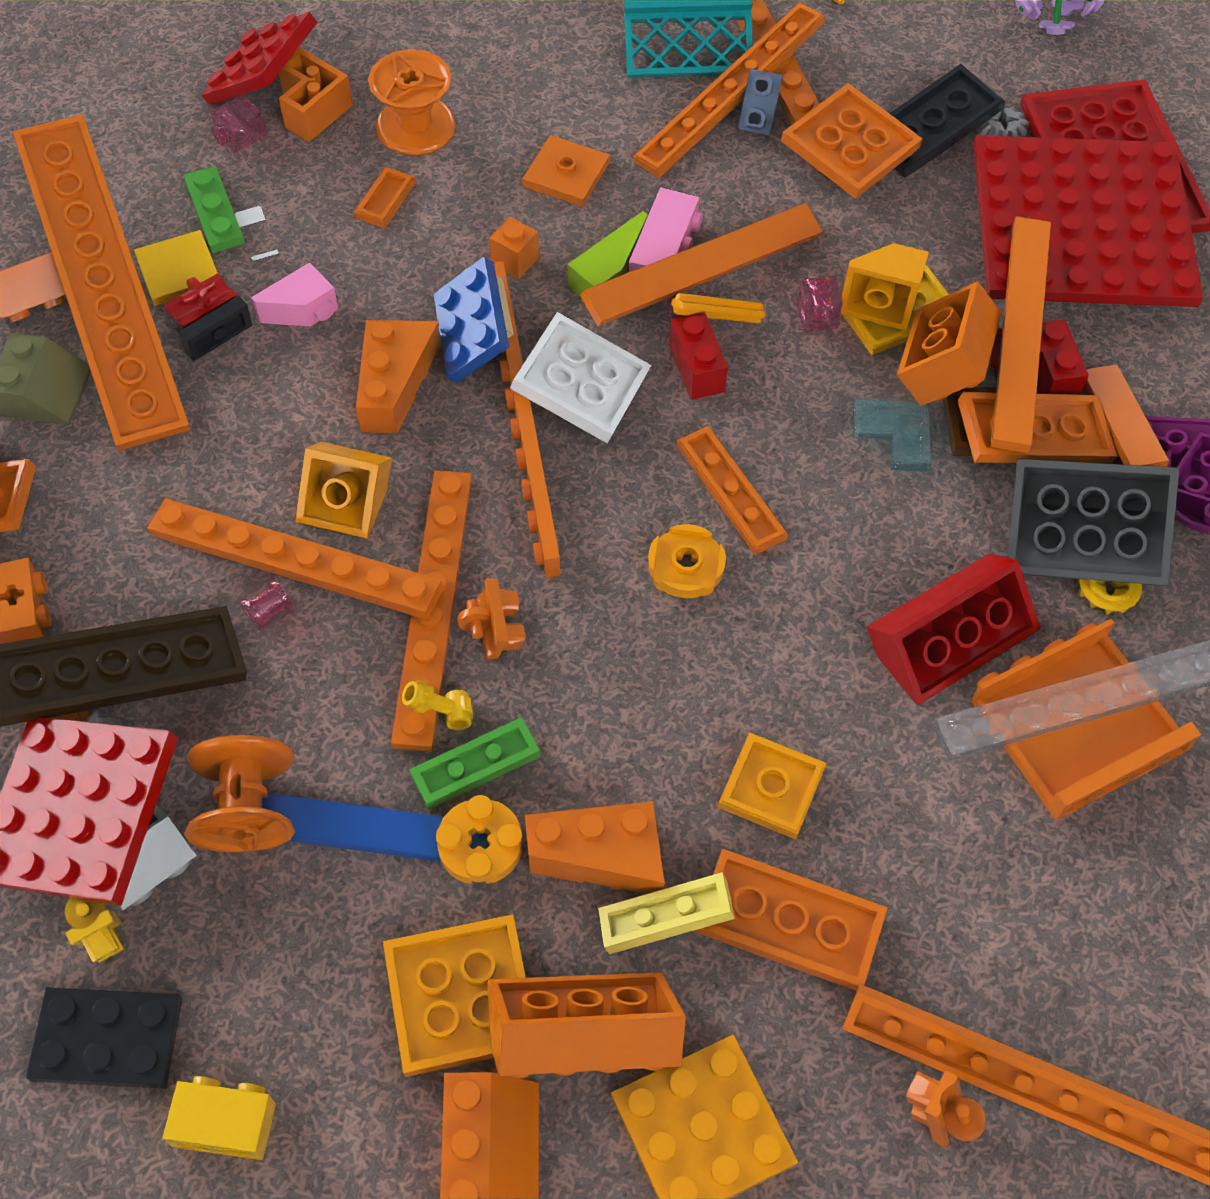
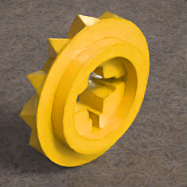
(1121, 600)

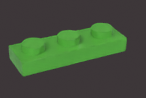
(214, 209)
(474, 763)

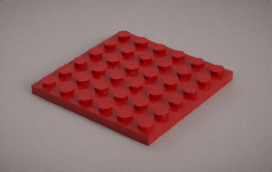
(1112, 212)

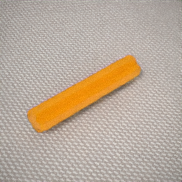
(718, 308)

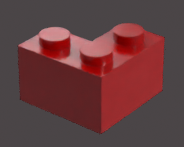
(1060, 362)

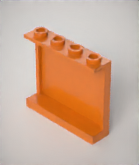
(1091, 757)

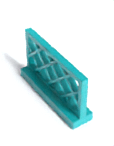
(681, 12)

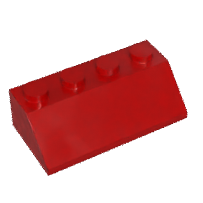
(955, 626)

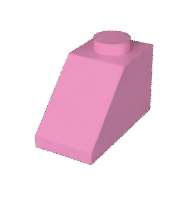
(296, 299)

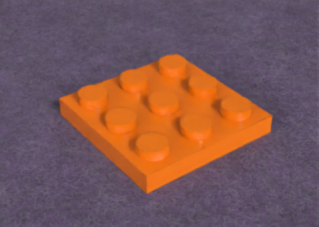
(851, 140)

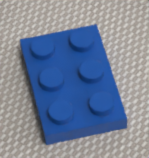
(471, 320)

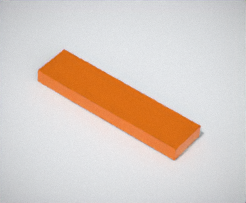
(1125, 418)
(732, 490)

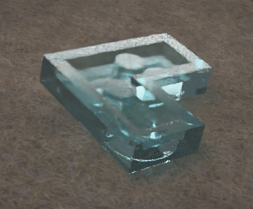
(903, 424)

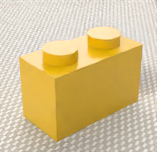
(220, 1118)

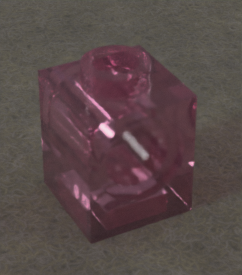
(238, 124)
(819, 304)

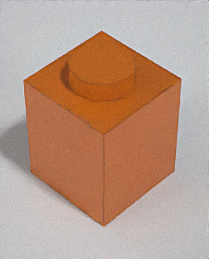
(516, 246)

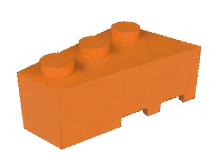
(392, 369)
(598, 846)

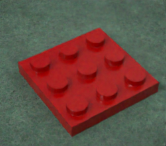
(258, 58)

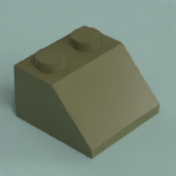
(40, 380)

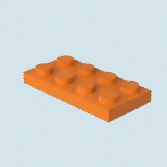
(1063, 429)
(798, 921)

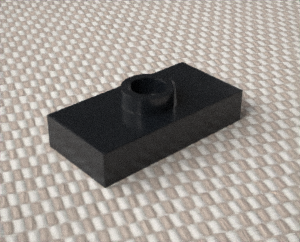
(215, 328)

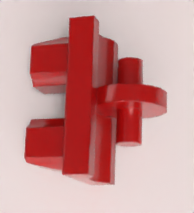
(199, 300)

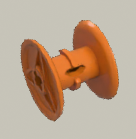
(411, 88)
(239, 767)

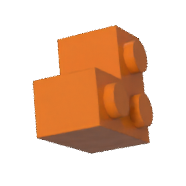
(312, 94)

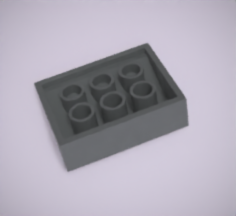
(1094, 521)

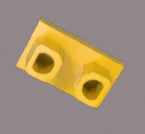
(93, 928)

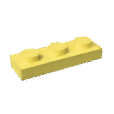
(666, 913)

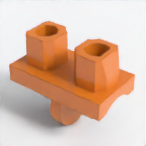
(486, 620)
(944, 1108)

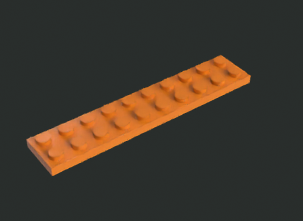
(101, 283)

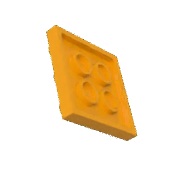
(443, 994)
(704, 1126)

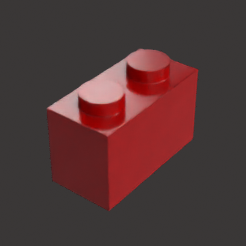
(698, 356)

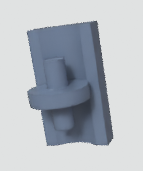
(760, 101)

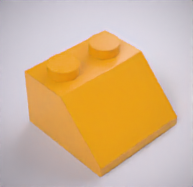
(884, 285)
(342, 488)

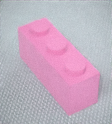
(667, 228)

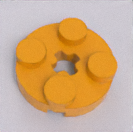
(681, 580)
(479, 864)

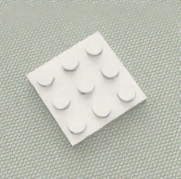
(581, 377)

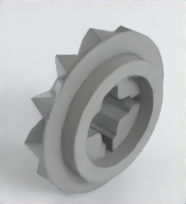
(1015, 122)

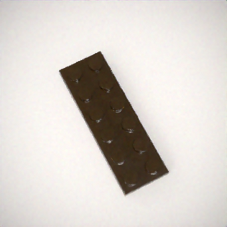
(117, 664)

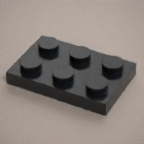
(105, 1038)

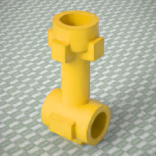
(455, 704)

